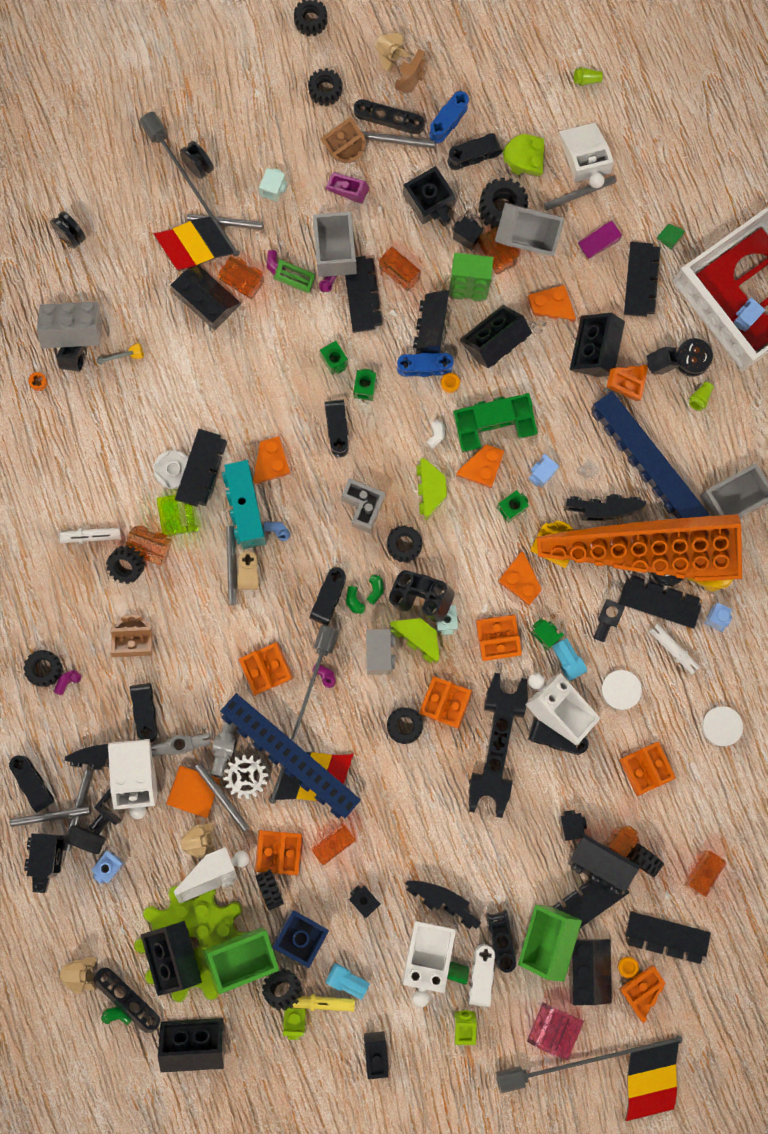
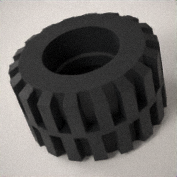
(500, 190)

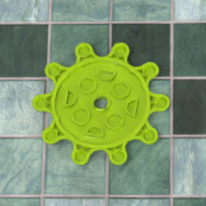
(205, 922)

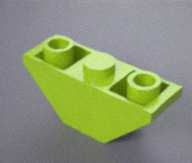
(431, 488)
(419, 636)

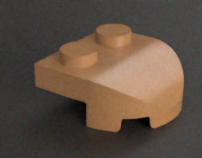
(411, 73)
(345, 142)
(131, 637)

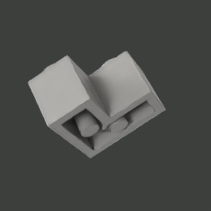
(367, 502)
(379, 651)

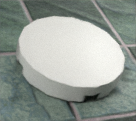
(170, 468)
(621, 690)
(722, 726)

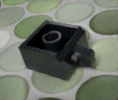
(439, 197)
(44, 859)

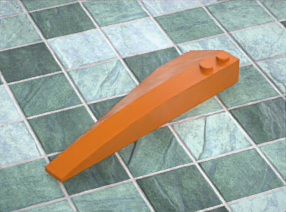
(682, 547)

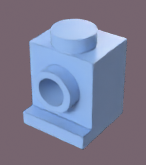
(748, 314)
(543, 471)
(719, 617)
(114, 864)

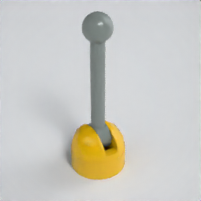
(135, 352)

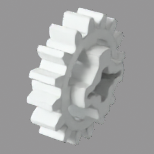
(239, 784)

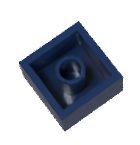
(299, 938)

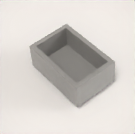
(529, 229)
(334, 244)
(69, 325)
(738, 493)

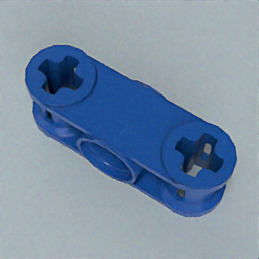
(449, 117)
(424, 364)

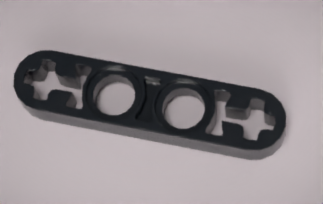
(390, 113)
(130, 997)

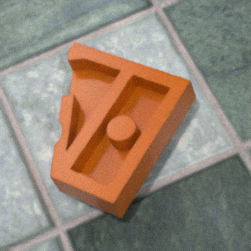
(552, 303)
(628, 381)
(270, 461)
(482, 466)
(521, 580)
(643, 991)

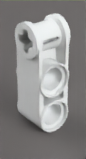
(482, 977)

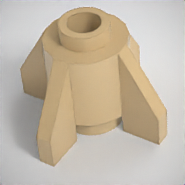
(390, 49)
(198, 841)
(79, 975)

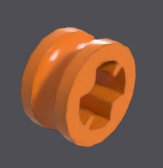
(43, 382)

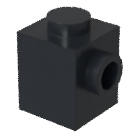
(467, 232)
(663, 360)
(572, 825)
(364, 900)

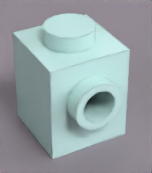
(273, 184)
(449, 624)

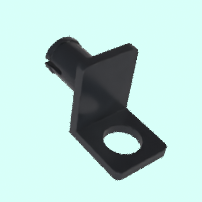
(606, 621)
(105, 815)

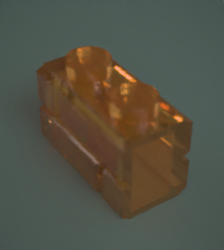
(504, 255)
(399, 268)
(241, 277)
(151, 545)
(622, 840)
(333, 844)
(705, 873)

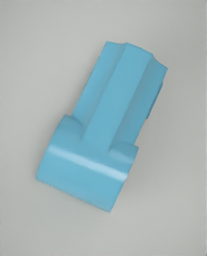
(570, 663)
(343, 979)

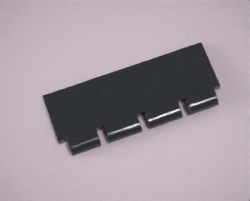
(639, 274)
(361, 299)
(200, 462)
(654, 602)
(589, 905)
(663, 933)

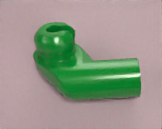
(378, 589)
(352, 602)
(113, 1014)

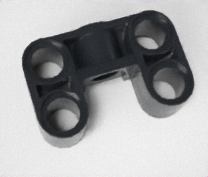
(423, 587)

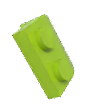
(525, 154)

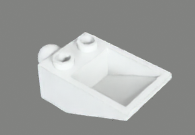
(587, 154)
(566, 712)
(132, 776)
(210, 873)
(429, 957)

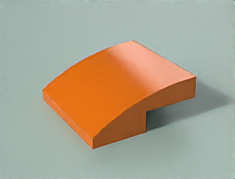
(498, 637)
(266, 668)
(446, 702)
(647, 768)
(191, 792)
(278, 852)

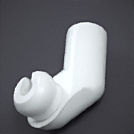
(439, 434)

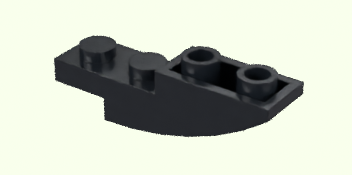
(612, 508)
(95, 756)
(436, 895)

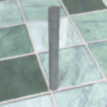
(399, 139)
(577, 194)
(230, 221)
(231, 565)
(221, 797)
(79, 803)
(50, 816)

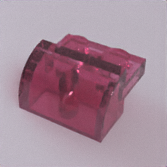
(555, 1031)

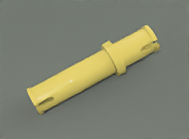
(325, 1003)

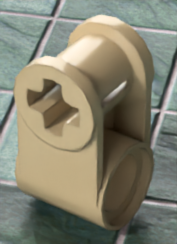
(248, 575)

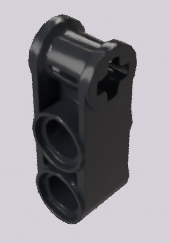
(474, 152)
(337, 426)
(328, 597)
(144, 710)
(544, 735)
(31, 783)
(497, 929)

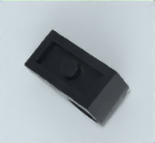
(70, 358)
(376, 1055)

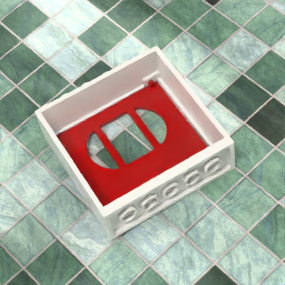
(718, 296)

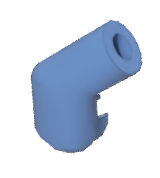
(278, 528)

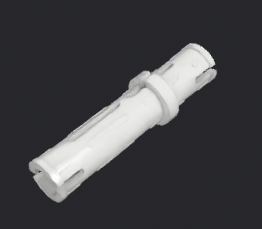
(90, 535)
(674, 649)

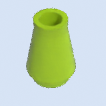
(586, 76)
(701, 396)

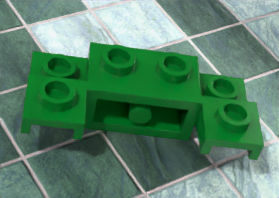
(494, 415)

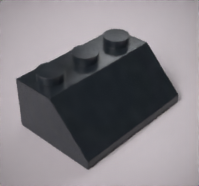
(205, 296)
(432, 322)
(496, 336)
(597, 344)
(603, 865)
(171, 958)
(590, 972)
(191, 1045)

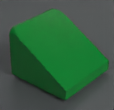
(670, 235)
(458, 973)

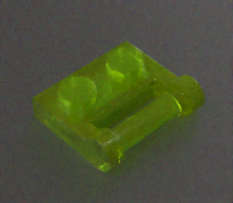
(170, 517)

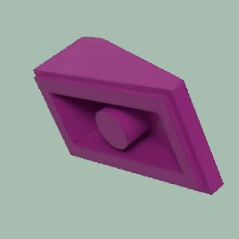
(348, 187)
(600, 239)

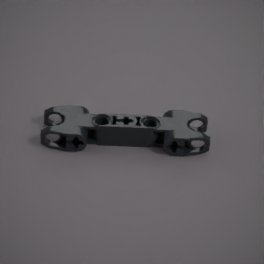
(491, 782)

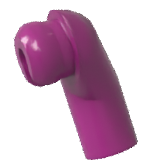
(272, 262)
(326, 284)
(326, 675)
(66, 678)

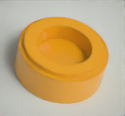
(450, 382)
(628, 967)

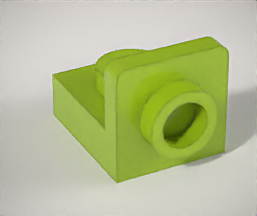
(294, 1023)
(465, 1027)

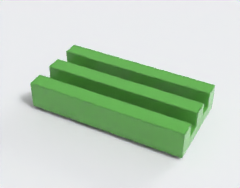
(278, 277)

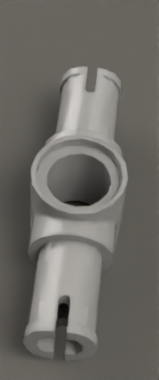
(190, 743)
(223, 748)

